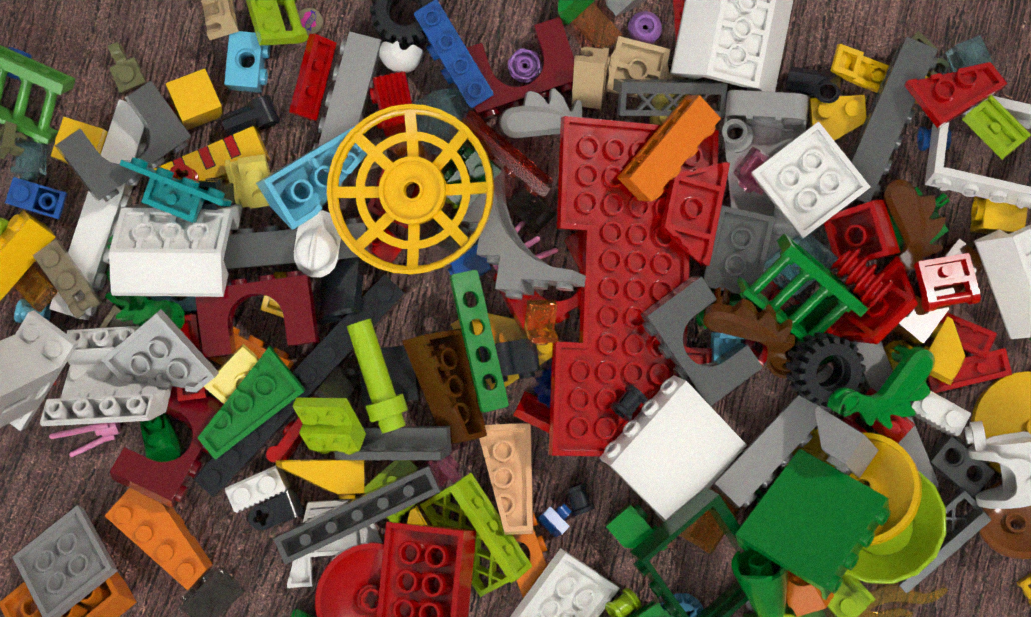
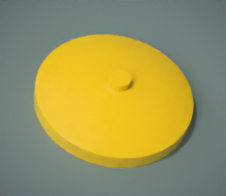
(1005, 407)
(894, 476)

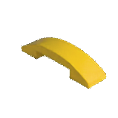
(858, 69)

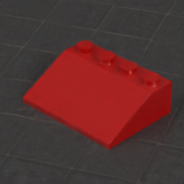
(426, 571)

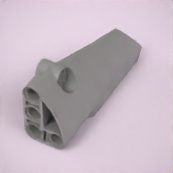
(768, 124)

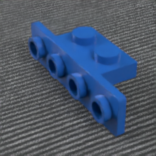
(452, 54)

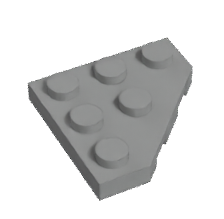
(160, 357)

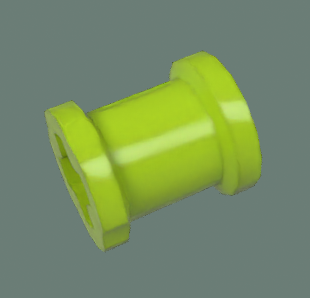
(623, 604)

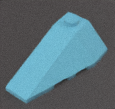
(301, 186)

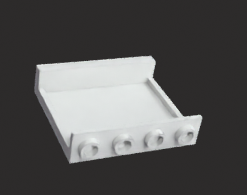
(673, 448)

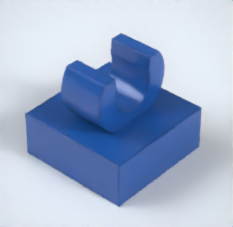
(554, 520)

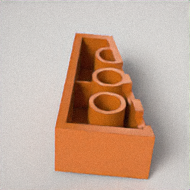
(161, 536)

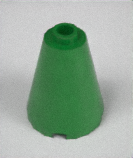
(762, 582)

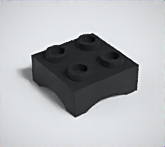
(400, 372)

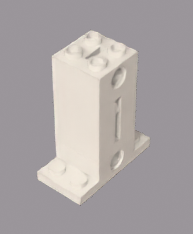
(30, 367)

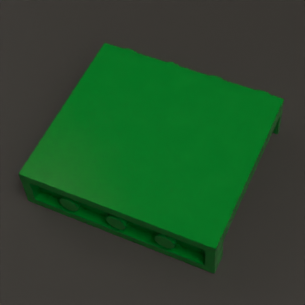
(814, 522)

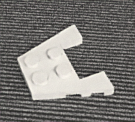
(301, 571)

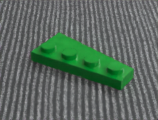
(256, 399)

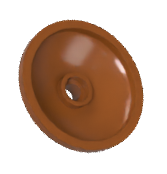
(1005, 539)

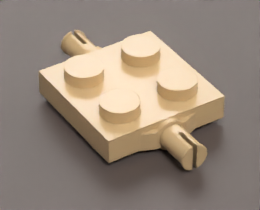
(637, 61)

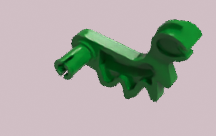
(143, 308)
(894, 397)

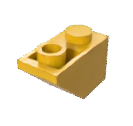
(946, 351)

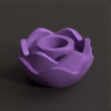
(636, 25)
(521, 57)

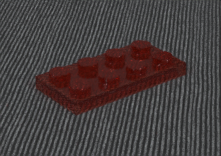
(514, 161)

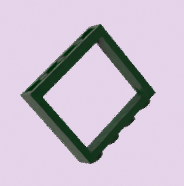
(706, 500)

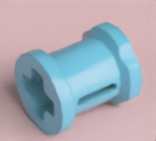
(24, 307)

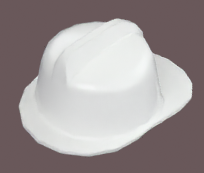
(317, 245)

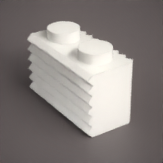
(941, 414)
(257, 488)

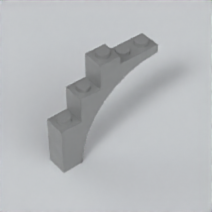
(500, 244)

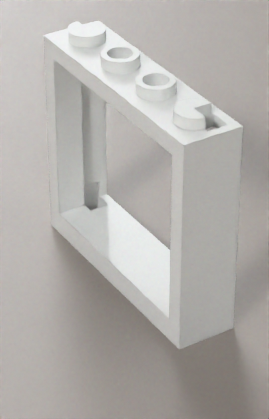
(973, 184)

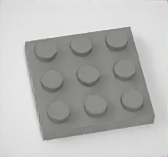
(64, 563)

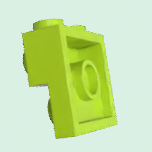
(329, 425)

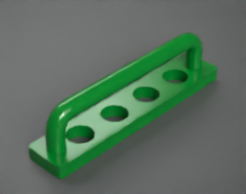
(487, 399)

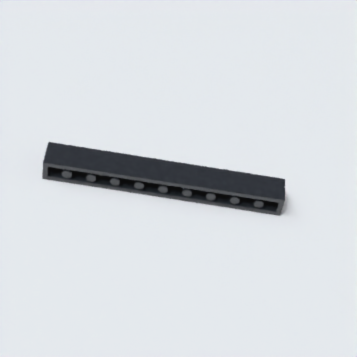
(311, 374)

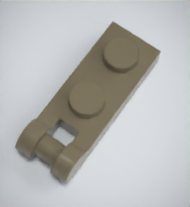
(66, 278)

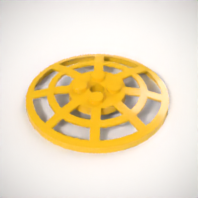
(396, 180)

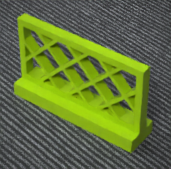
(488, 524)

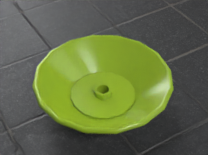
(911, 549)

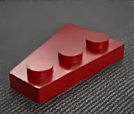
(956, 92)

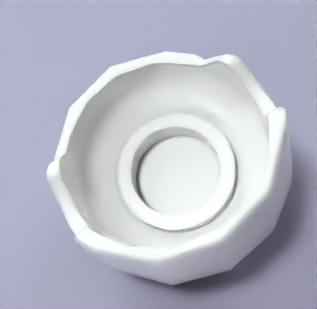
(399, 59)

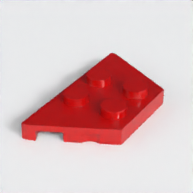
(694, 209)
(884, 314)

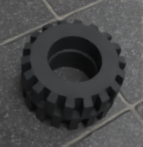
(392, 32)
(807, 358)

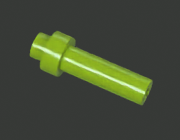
(385, 404)

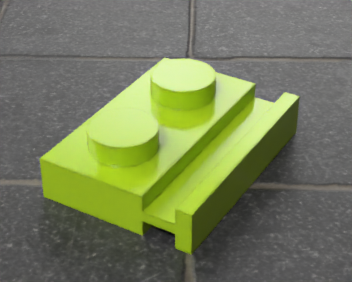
(996, 127)
(850, 598)

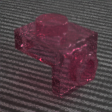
(750, 162)
(445, 469)

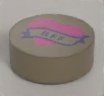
(311, 20)

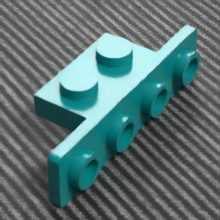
(173, 195)

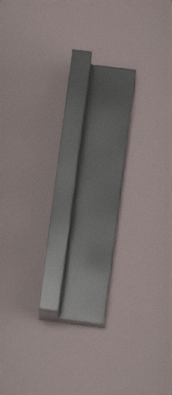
(666, 87)
(403, 444)
(955, 537)

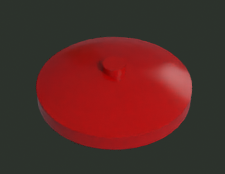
(351, 582)

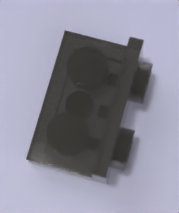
(213, 597)

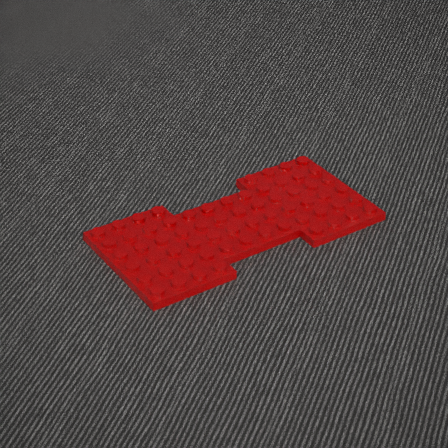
(626, 272)

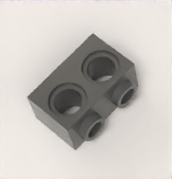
(956, 469)

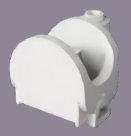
(1013, 455)

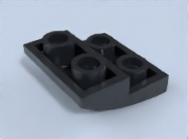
(341, 291)

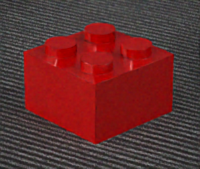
(863, 228)

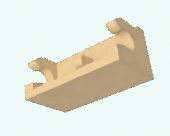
(219, 18)
(590, 77)

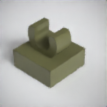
(8, 138)

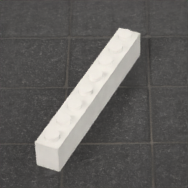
(99, 218)

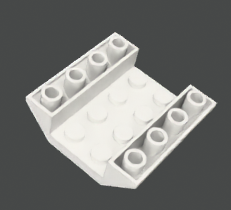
(732, 41)
(169, 255)
(1008, 270)
(95, 393)

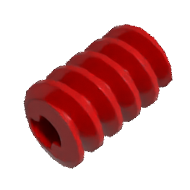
(862, 276)

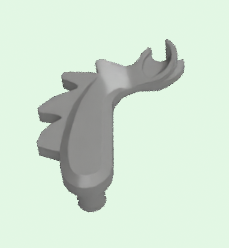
(537, 116)

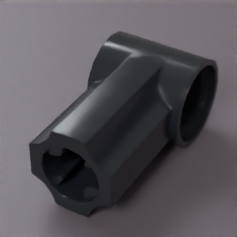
(813, 83)
(258, 113)

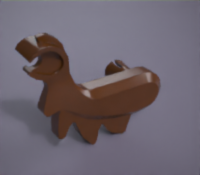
(912, 220)
(748, 323)

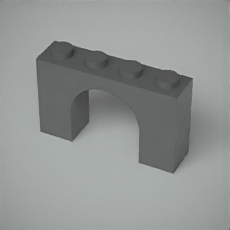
(163, 134)
(668, 321)

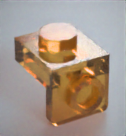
(541, 321)

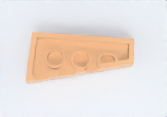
(509, 465)

